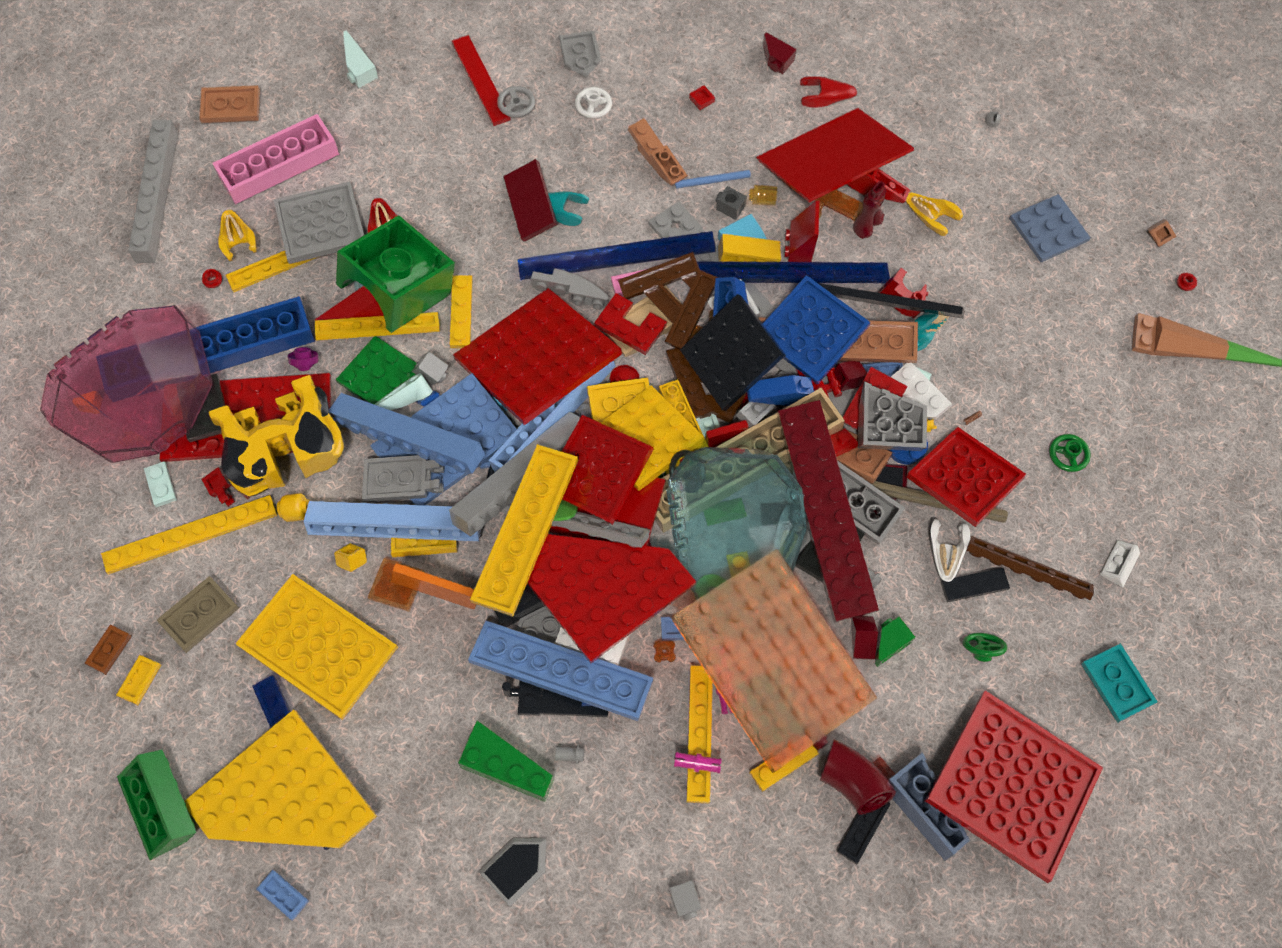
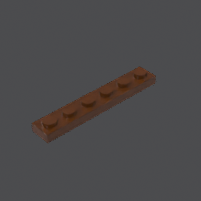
(1037, 571)

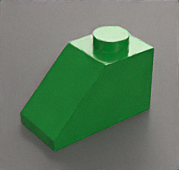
(892, 639)

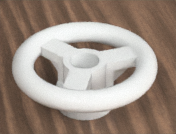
(593, 97)

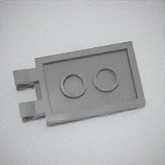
(399, 478)

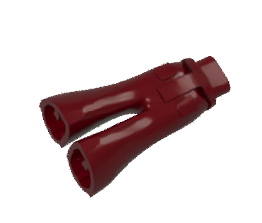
(871, 212)

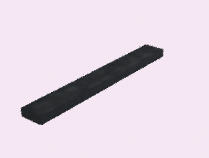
(895, 301)

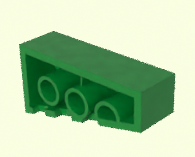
(500, 762)

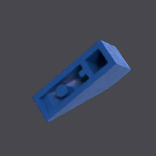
(780, 390)

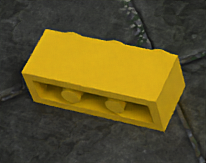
(748, 249)

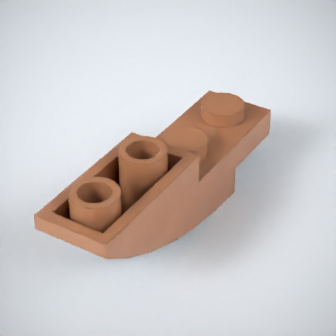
(655, 153)

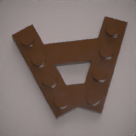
(652, 283)
(700, 403)

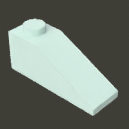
(359, 66)

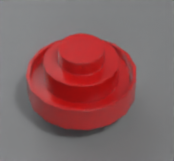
(623, 373)

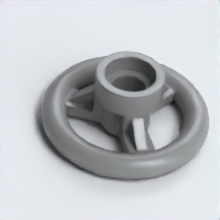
(516, 106)

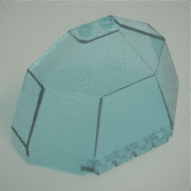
(733, 512)

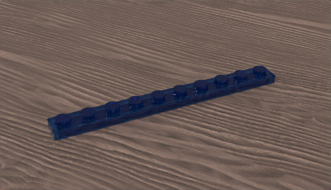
(618, 254)
(795, 271)

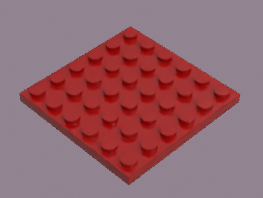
(537, 355)
(1015, 786)

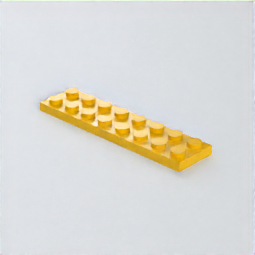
(524, 530)

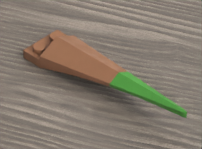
(1169, 338)

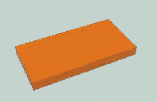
(432, 585)

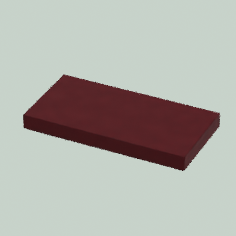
(530, 200)

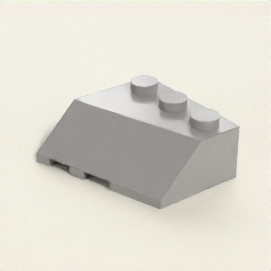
(890, 421)

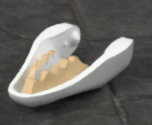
(949, 556)

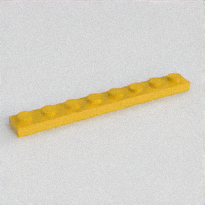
(188, 534)

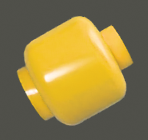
(292, 507)

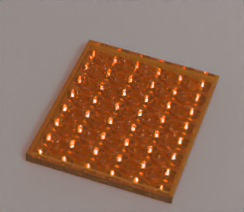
(774, 659)

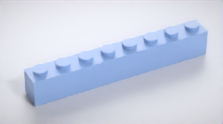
(528, 433)
(383, 521)

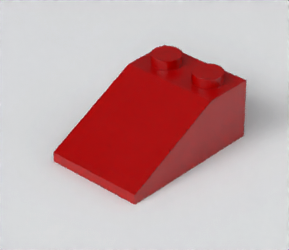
(803, 235)

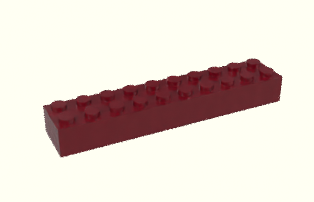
(827, 511)

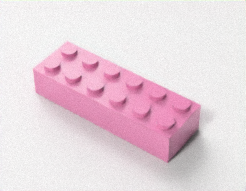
(276, 158)

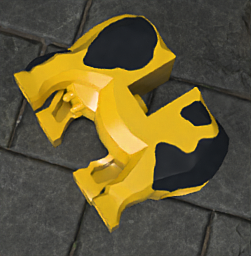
(252, 446)

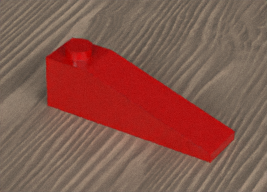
(356, 305)

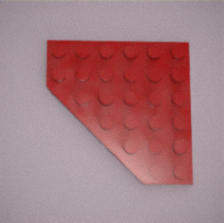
(605, 588)

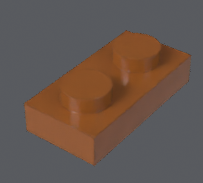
(108, 649)

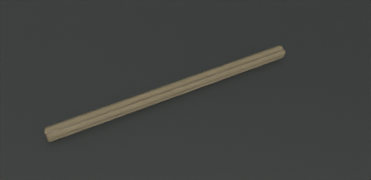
(922, 498)

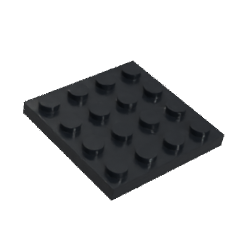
(732, 352)

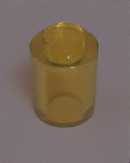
(763, 195)

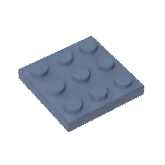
(1049, 228)

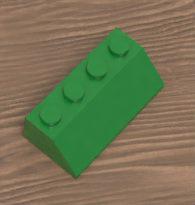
(156, 803)

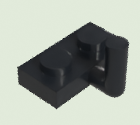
(529, 697)

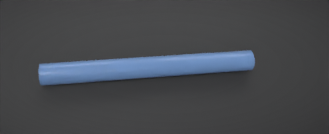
(713, 179)

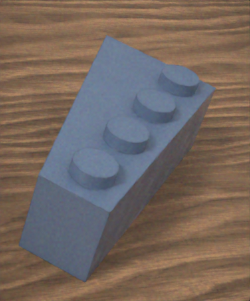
(912, 789)

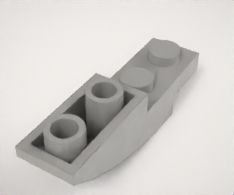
(579, 289)

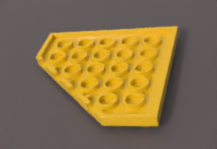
(282, 793)

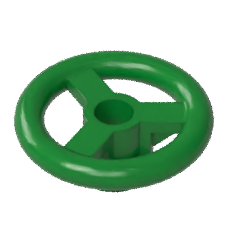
(1076, 445)
(984, 649)

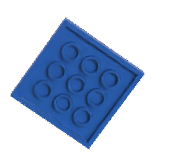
(814, 328)

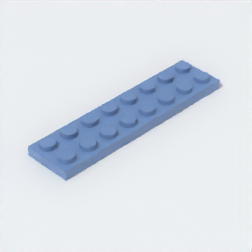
(561, 670)

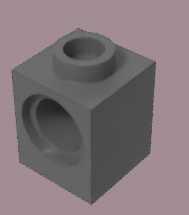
(737, 204)

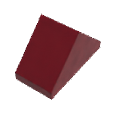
(864, 637)

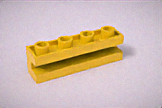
(675, 396)

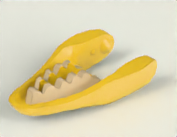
(930, 209)
(234, 232)

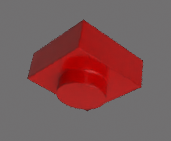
(702, 97)

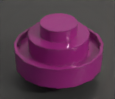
(303, 358)

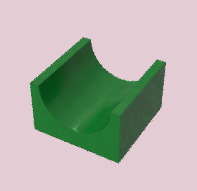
(398, 269)

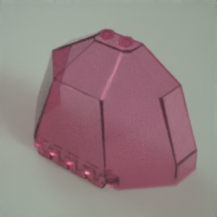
(130, 385)

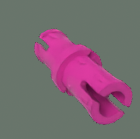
(697, 762)

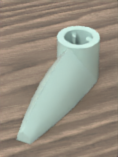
(407, 393)

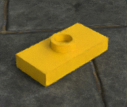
(138, 680)

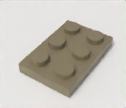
(197, 614)

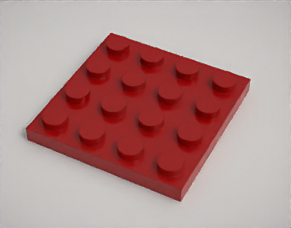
(605, 468)
(966, 476)

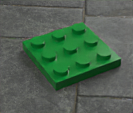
(376, 371)

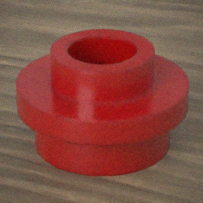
(212, 273)
(1183, 284)

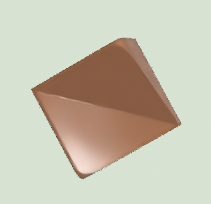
(1161, 232)

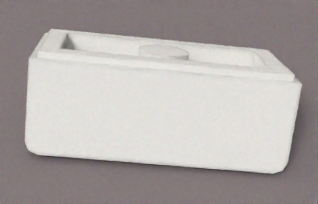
(1120, 562)

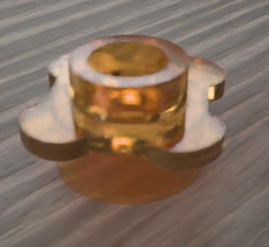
(664, 645)

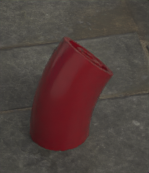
(856, 778)

